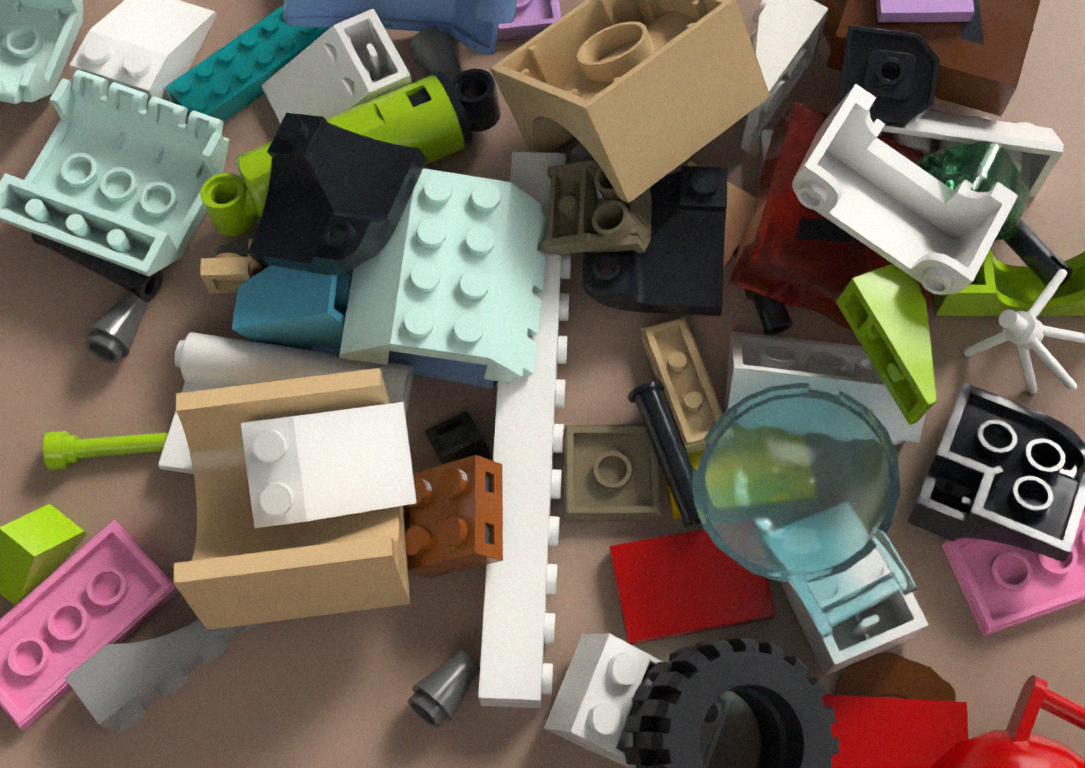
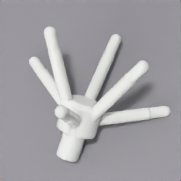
(1027, 333)

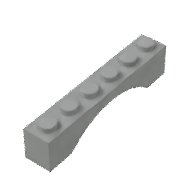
(130, 676)

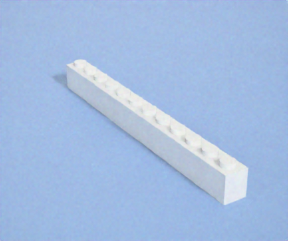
(524, 444)

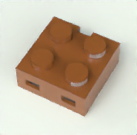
(455, 517)

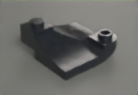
(331, 196)
(685, 255)
(1004, 477)

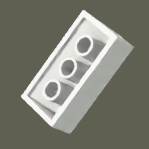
(1030, 147)
(829, 367)

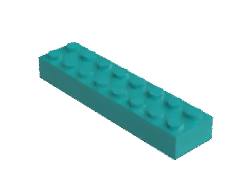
(236, 71)

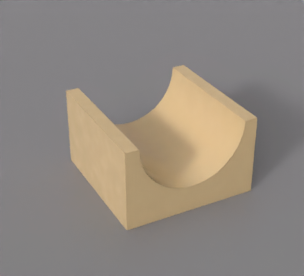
(634, 84)
(285, 569)

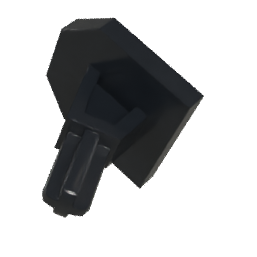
(893, 68)

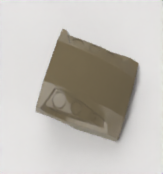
(590, 216)

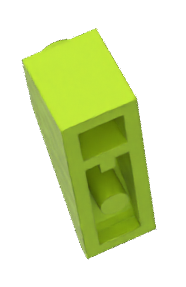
(893, 328)

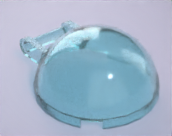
(803, 492)

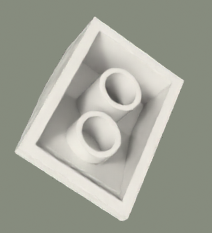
(145, 44)
(785, 49)
(328, 464)

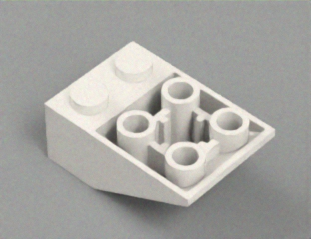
(339, 70)
(865, 633)
(599, 696)

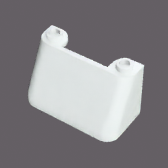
(895, 204)

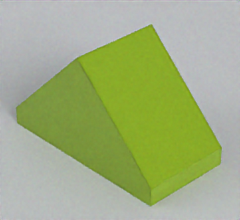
(34, 549)

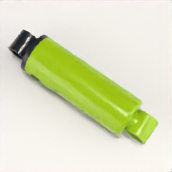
(420, 115)

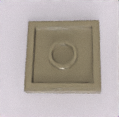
(611, 474)

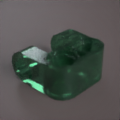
(982, 166)

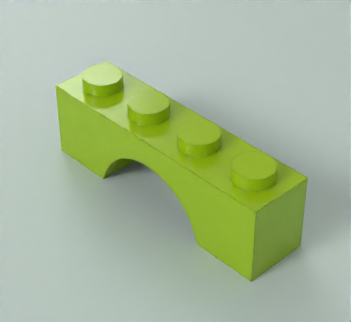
(1015, 288)

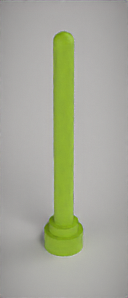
(63, 449)

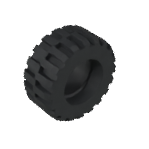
(785, 703)

